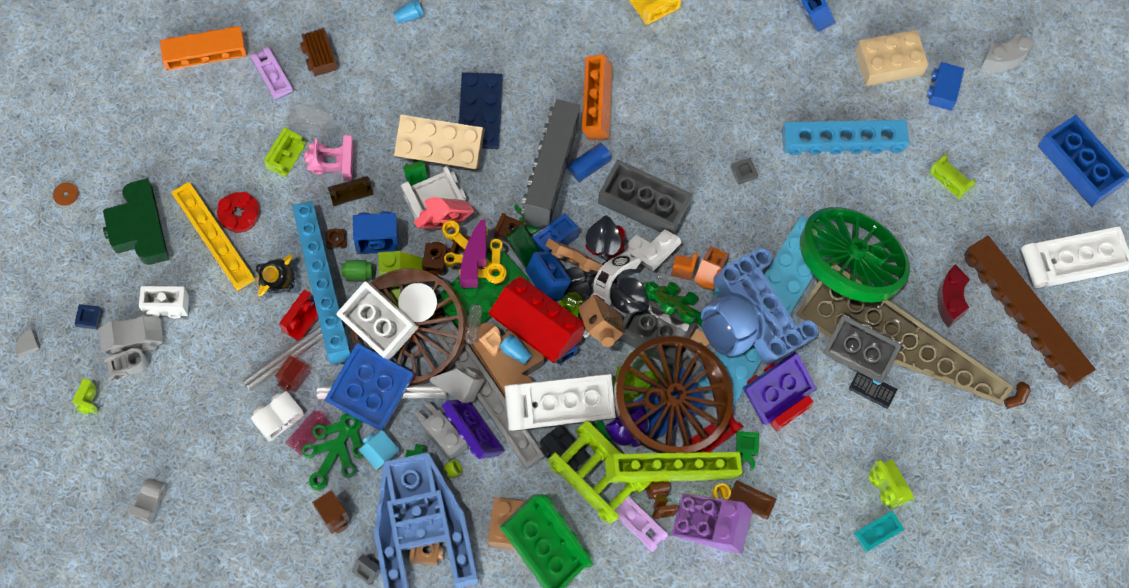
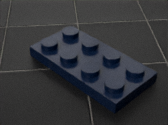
(482, 104)

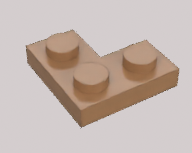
(573, 255)

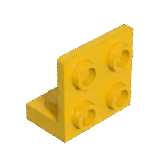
(654, 9)

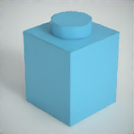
(378, 448)

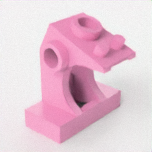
(343, 154)

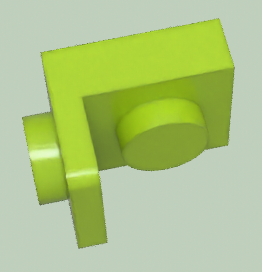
(84, 394)

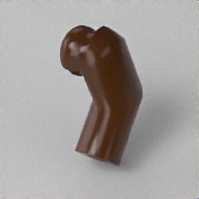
(1020, 397)

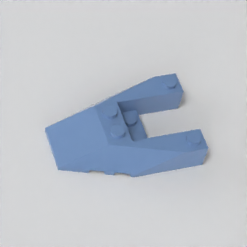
(417, 512)

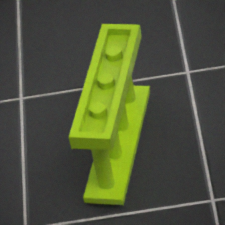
(602, 450)

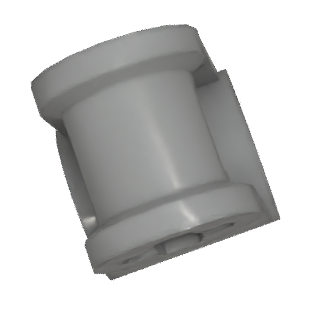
(121, 364)

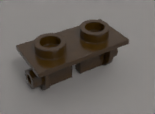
(350, 190)

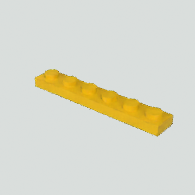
(213, 236)

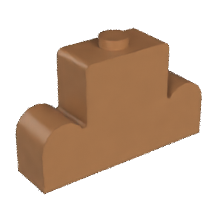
(502, 367)

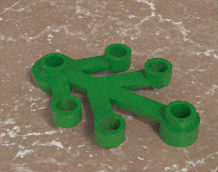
(674, 303)
(336, 447)

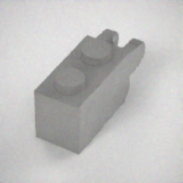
(441, 432)

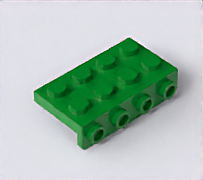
(485, 294)
(546, 542)

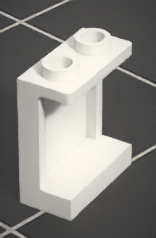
(439, 186)

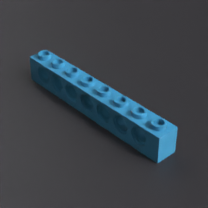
(321, 282)

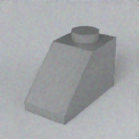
(460, 383)

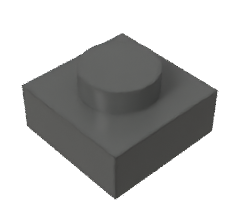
(744, 171)

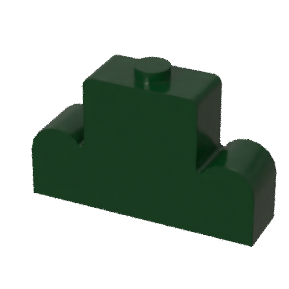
(137, 224)

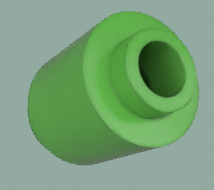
(357, 270)

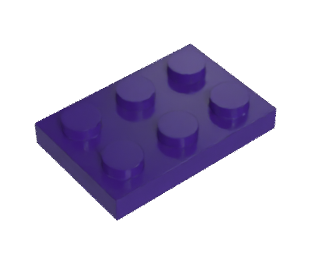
(779, 388)
(473, 429)

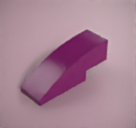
(474, 257)

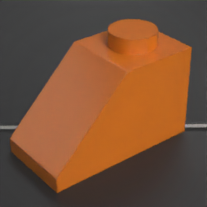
(710, 265)

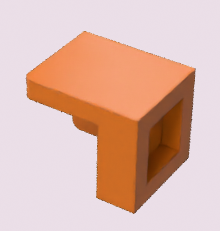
(684, 266)

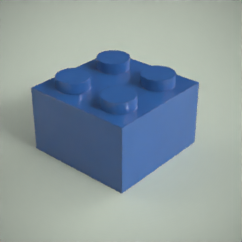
(375, 232)

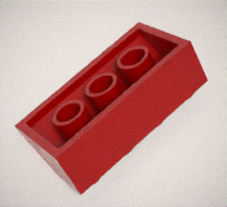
(537, 319)

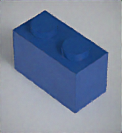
(945, 86)
(548, 274)

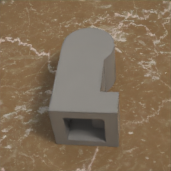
(148, 501)

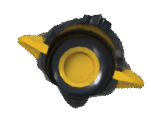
(275, 276)

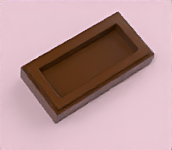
(757, 501)

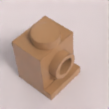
(418, 557)

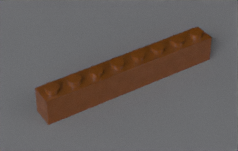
(1029, 312)

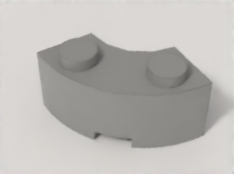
(1007, 55)
(138, 333)

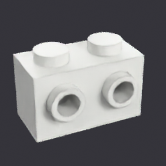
(164, 301)

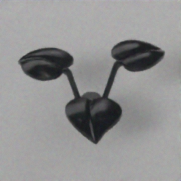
(630, 293)

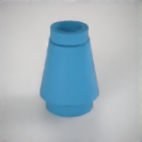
(410, 11)
(515, 349)

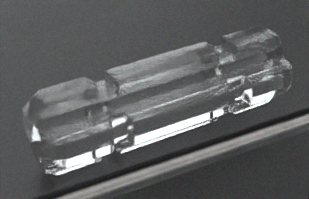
(473, 324)

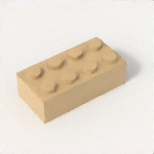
(439, 141)

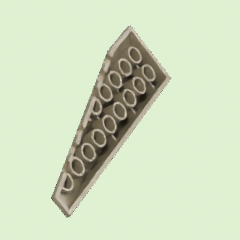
(922, 346)

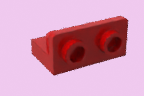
(300, 316)

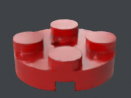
(244, 202)

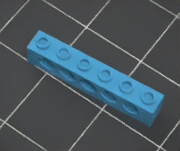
(853, 130)

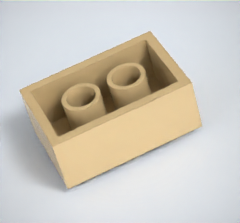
(891, 57)

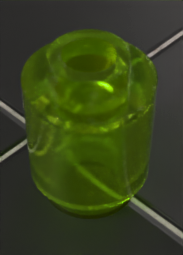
(571, 302)

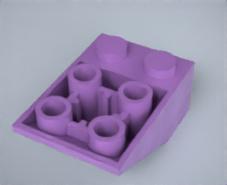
(712, 522)

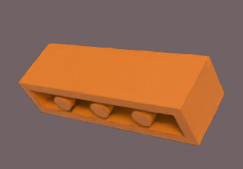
(203, 48)
(597, 97)

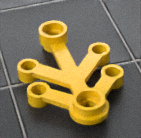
(490, 267)

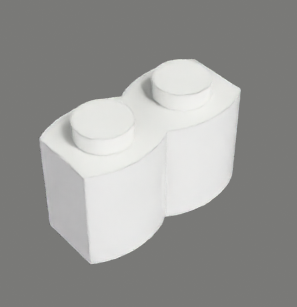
(277, 415)

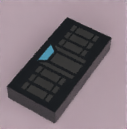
(873, 390)

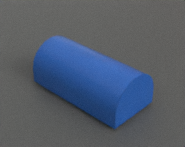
(589, 162)

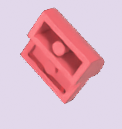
(443, 210)

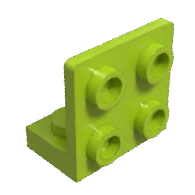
(890, 484)

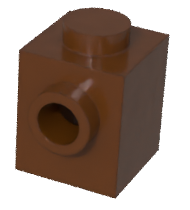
(434, 258)

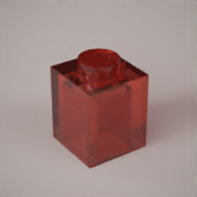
(291, 374)

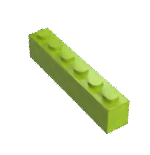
(673, 467)

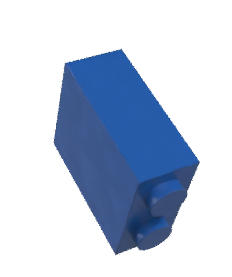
(818, 13)

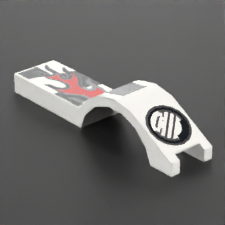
(606, 276)

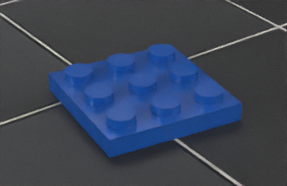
(369, 387)

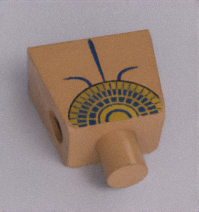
(601, 320)

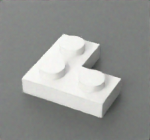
(653, 253)

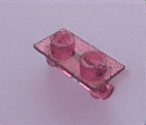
(304, 433)

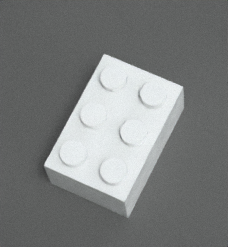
(377, 320)

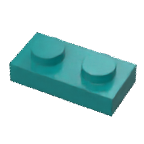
(879, 531)

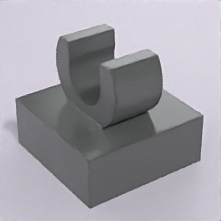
(366, 569)

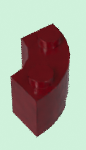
(951, 296)

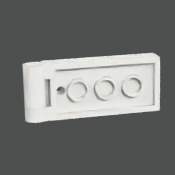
(1076, 257)
(559, 401)

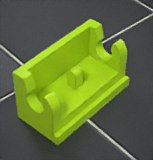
(284, 152)
(951, 177)

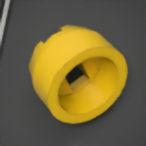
(724, 491)

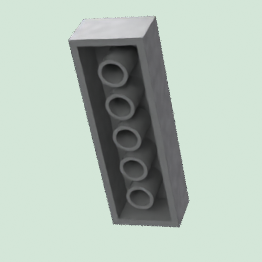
(550, 164)

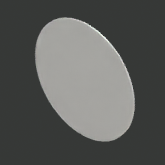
(417, 302)

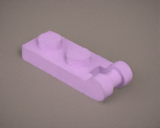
(271, 73)
(640, 523)

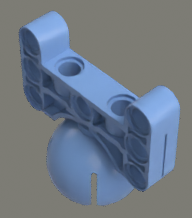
(744, 317)

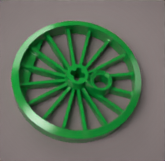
(864, 258)

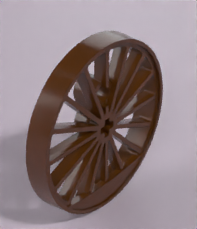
(410, 276)
(719, 385)

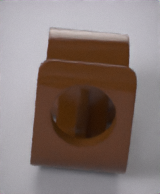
(659, 492)

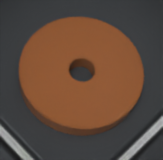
(67, 200)

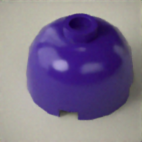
(620, 435)

